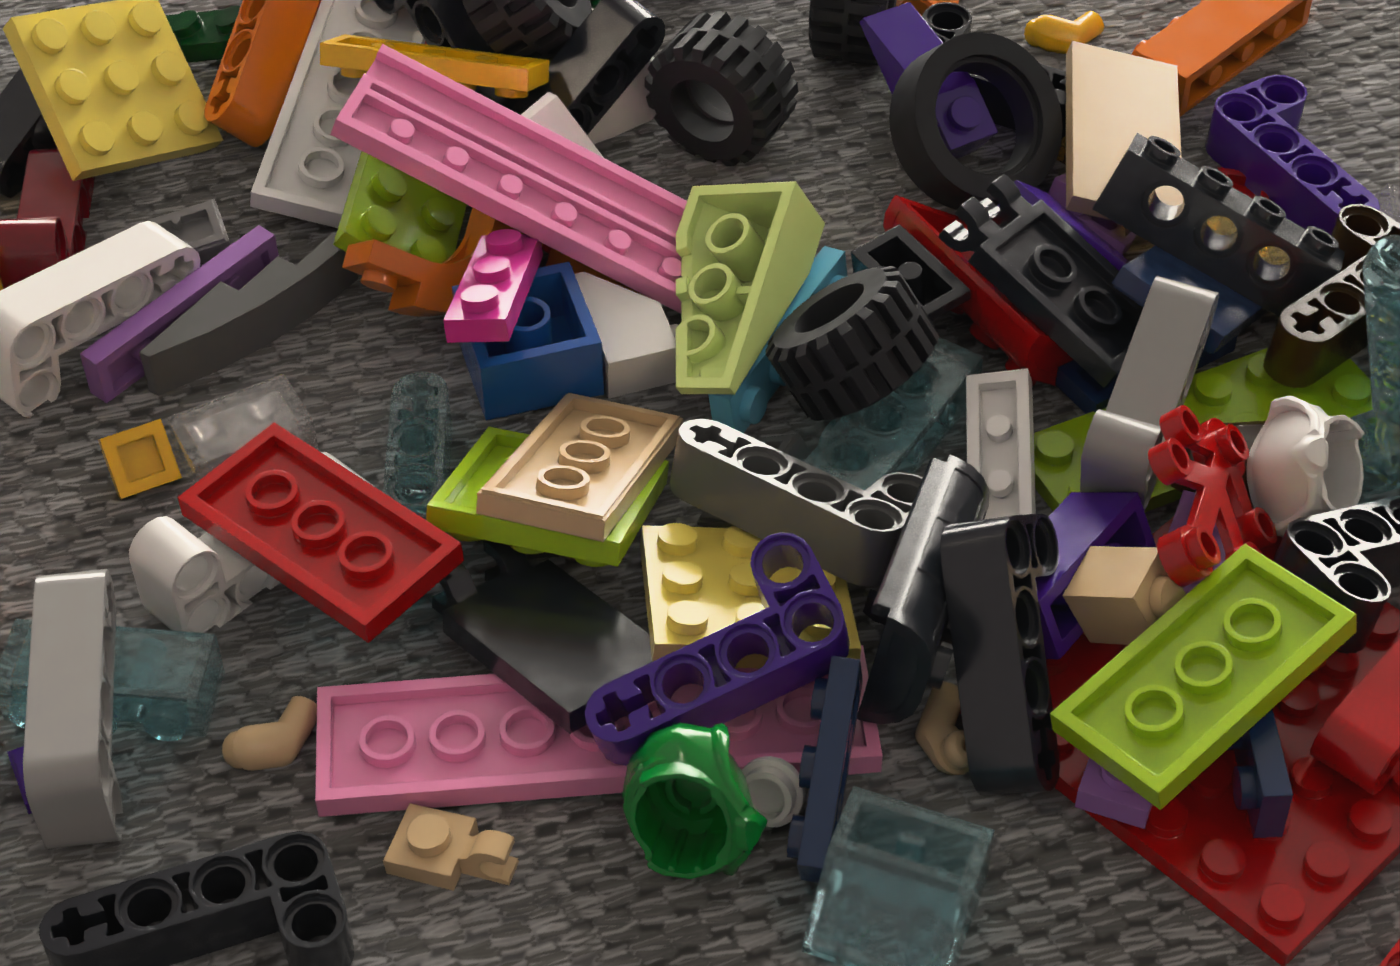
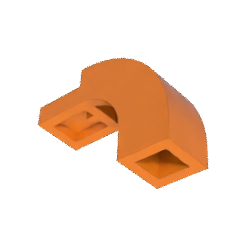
(417, 284)

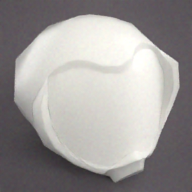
(1304, 462)

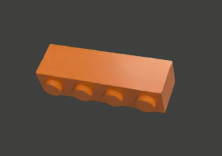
(1221, 41)

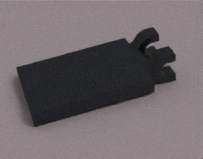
(1048, 276)
(540, 632)

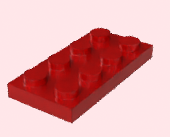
(321, 531)

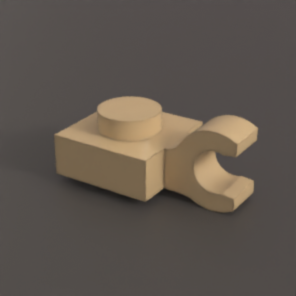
(441, 845)

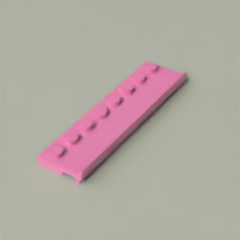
(516, 172)

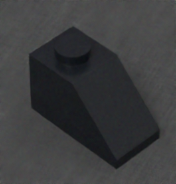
(927, 277)

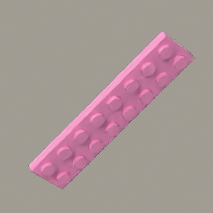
(488, 744)

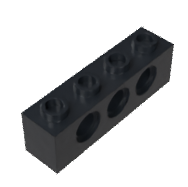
(1184, 231)

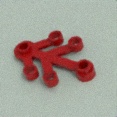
(1219, 496)

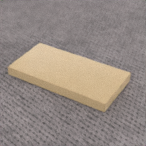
(1106, 106)
(580, 467)

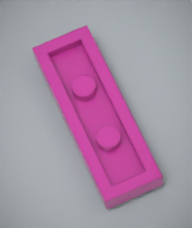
(493, 288)

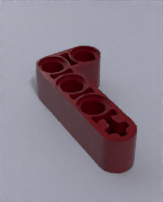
(47, 218)

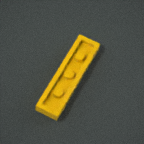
(508, 74)

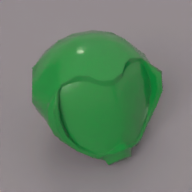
(690, 803)

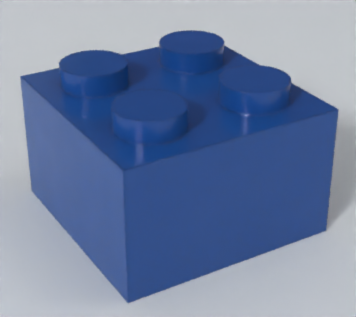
(548, 354)

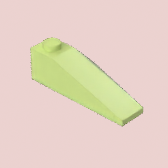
(740, 269)

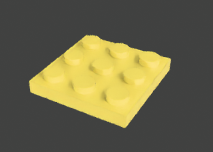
(112, 85)
(704, 582)

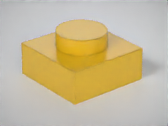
(139, 458)

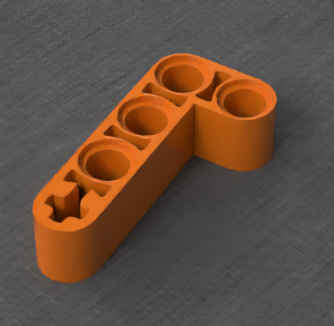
(259, 67)

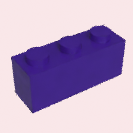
(1083, 522)

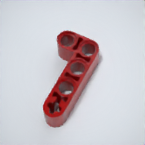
(1364, 729)

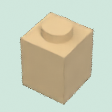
(1120, 593)

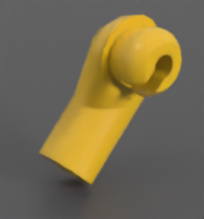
(1056, 33)

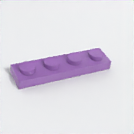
(115, 359)

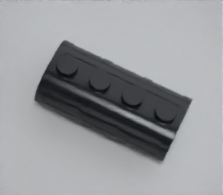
(914, 596)

